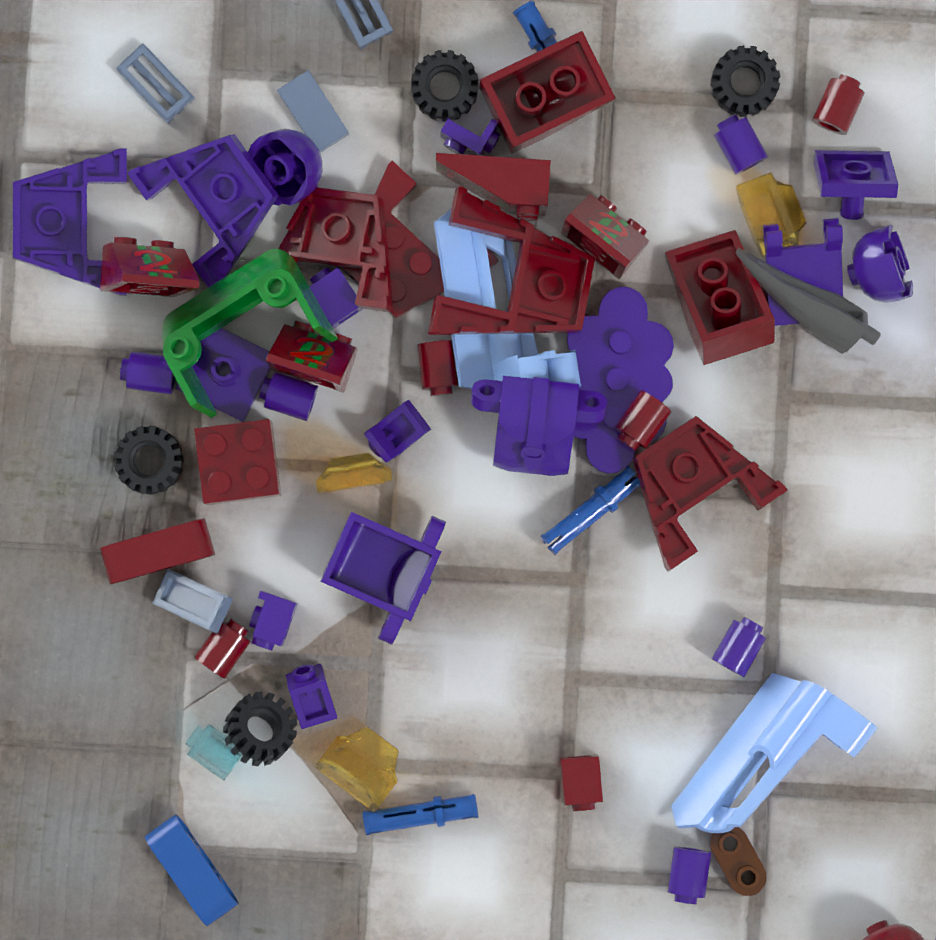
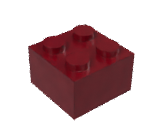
(237, 462)

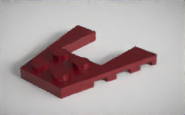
(547, 284)

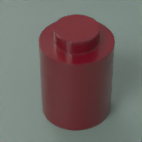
(839, 104)
(437, 367)
(641, 421)
(224, 648)

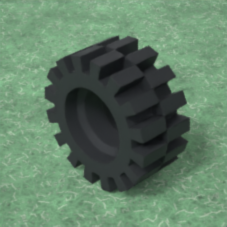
(745, 58)
(438, 63)
(127, 451)
(274, 715)

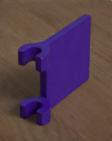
(811, 263)

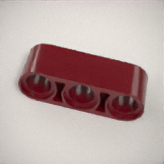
(157, 551)

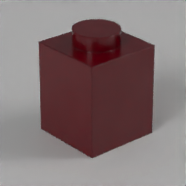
(581, 781)

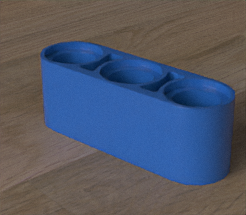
(191, 870)

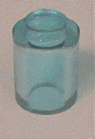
(211, 751)

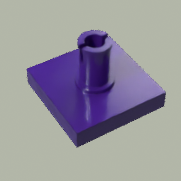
(854, 177)
(231, 372)

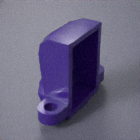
(536, 421)
(384, 568)

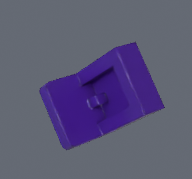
(462, 140)
(397, 432)

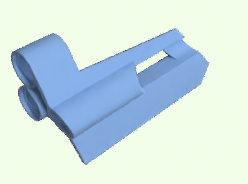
(469, 279)
(776, 724)

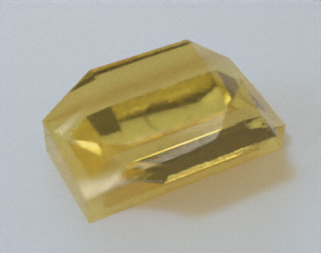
(768, 203)
(353, 472)
(361, 766)

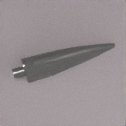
(819, 310)

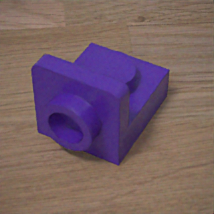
(310, 695)

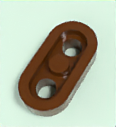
(737, 861)

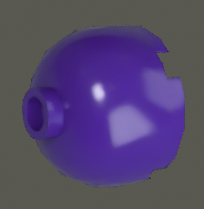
(289, 164)
(881, 266)

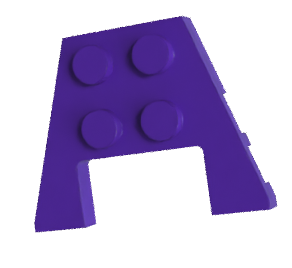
(223, 188)
(53, 216)

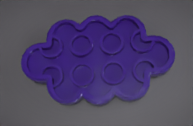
(618, 358)

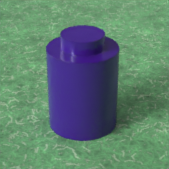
(740, 144)
(147, 373)
(288, 396)
(740, 646)
(689, 874)

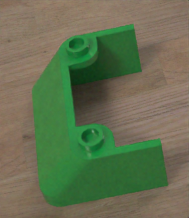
(268, 278)

